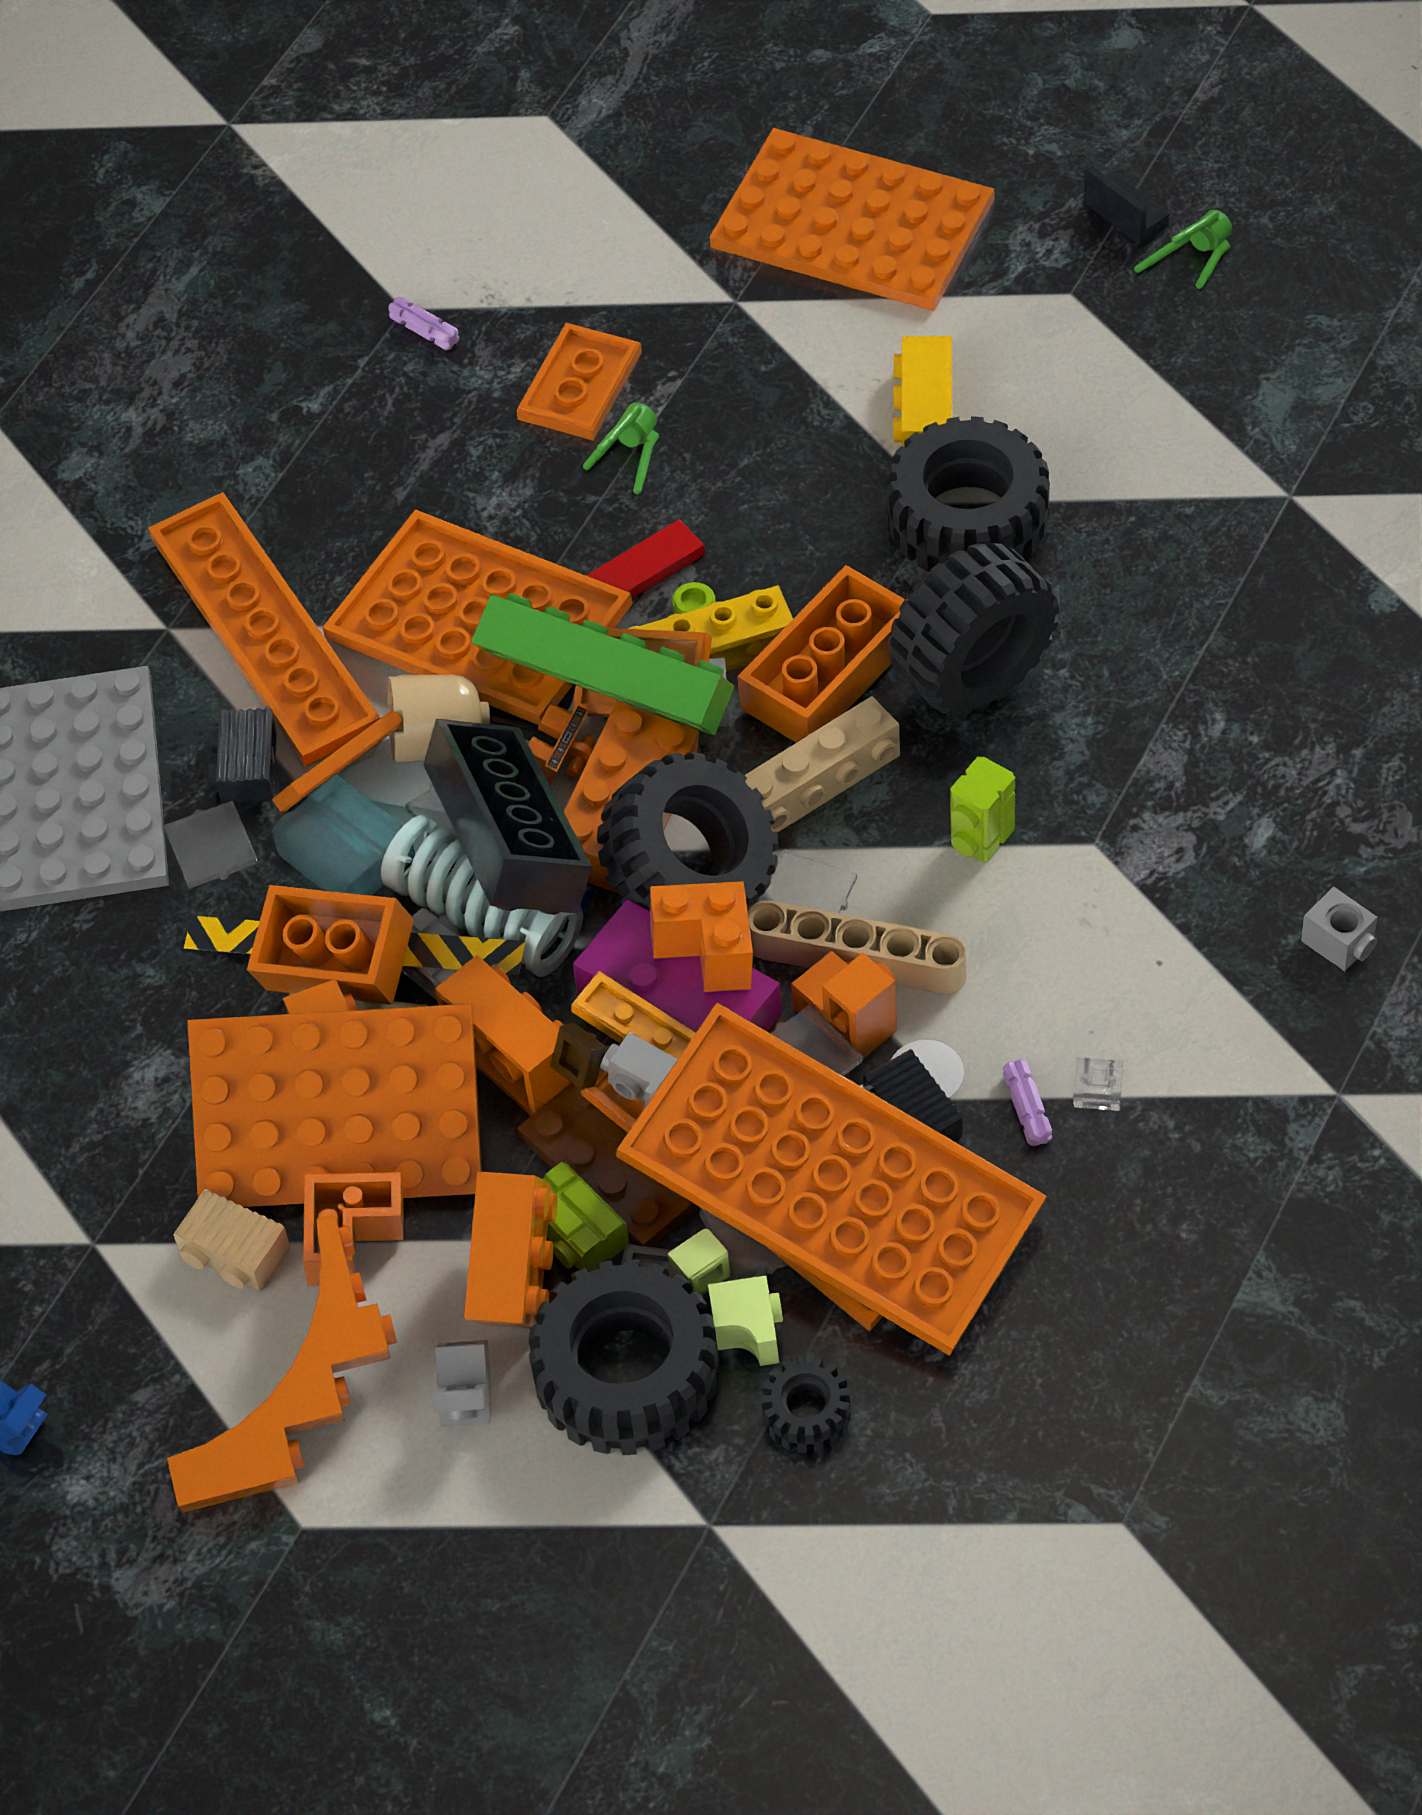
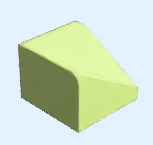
(700, 1261)

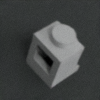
(636, 1068)

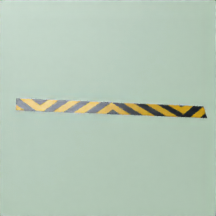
(422, 949)

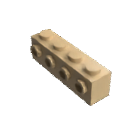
(826, 762)

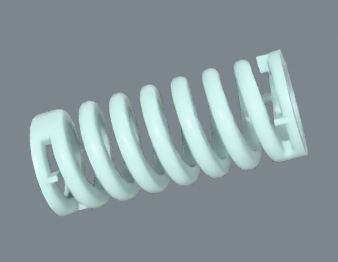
(536, 929)

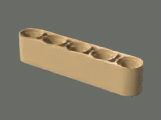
(878, 941)

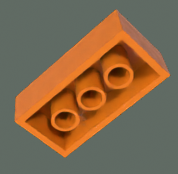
(822, 657)
(623, 749)

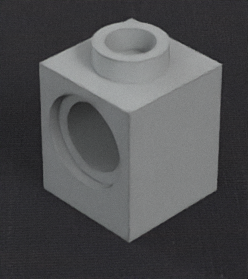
(1335, 913)

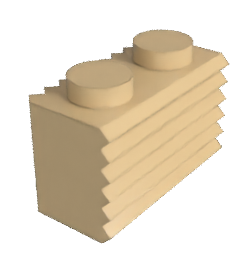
(231, 1241)

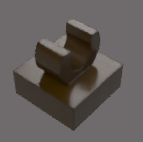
(578, 1055)

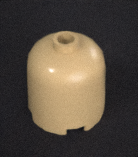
(421, 702)

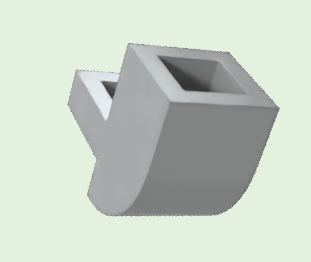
(463, 1383)

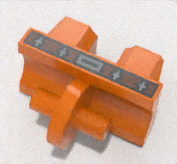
(564, 727)

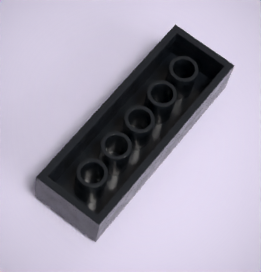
(507, 817)

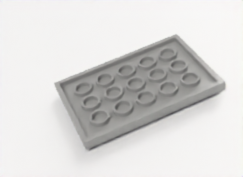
(79, 789)

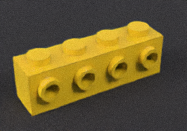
(737, 626)

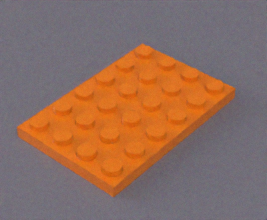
(853, 219)
(429, 594)
(335, 1099)

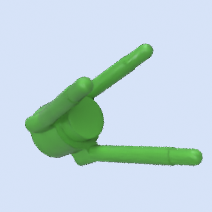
(1205, 235)
(632, 429)

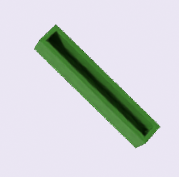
(604, 663)

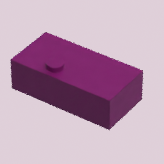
(670, 984)

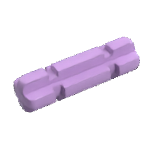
(423, 323)
(1027, 1102)

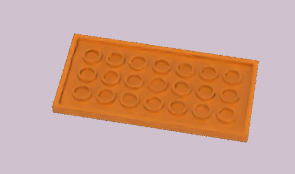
(832, 1178)

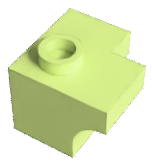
(746, 1317)

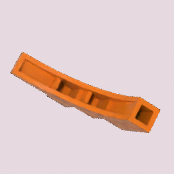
(257, 1450)

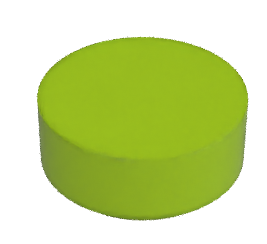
(692, 597)

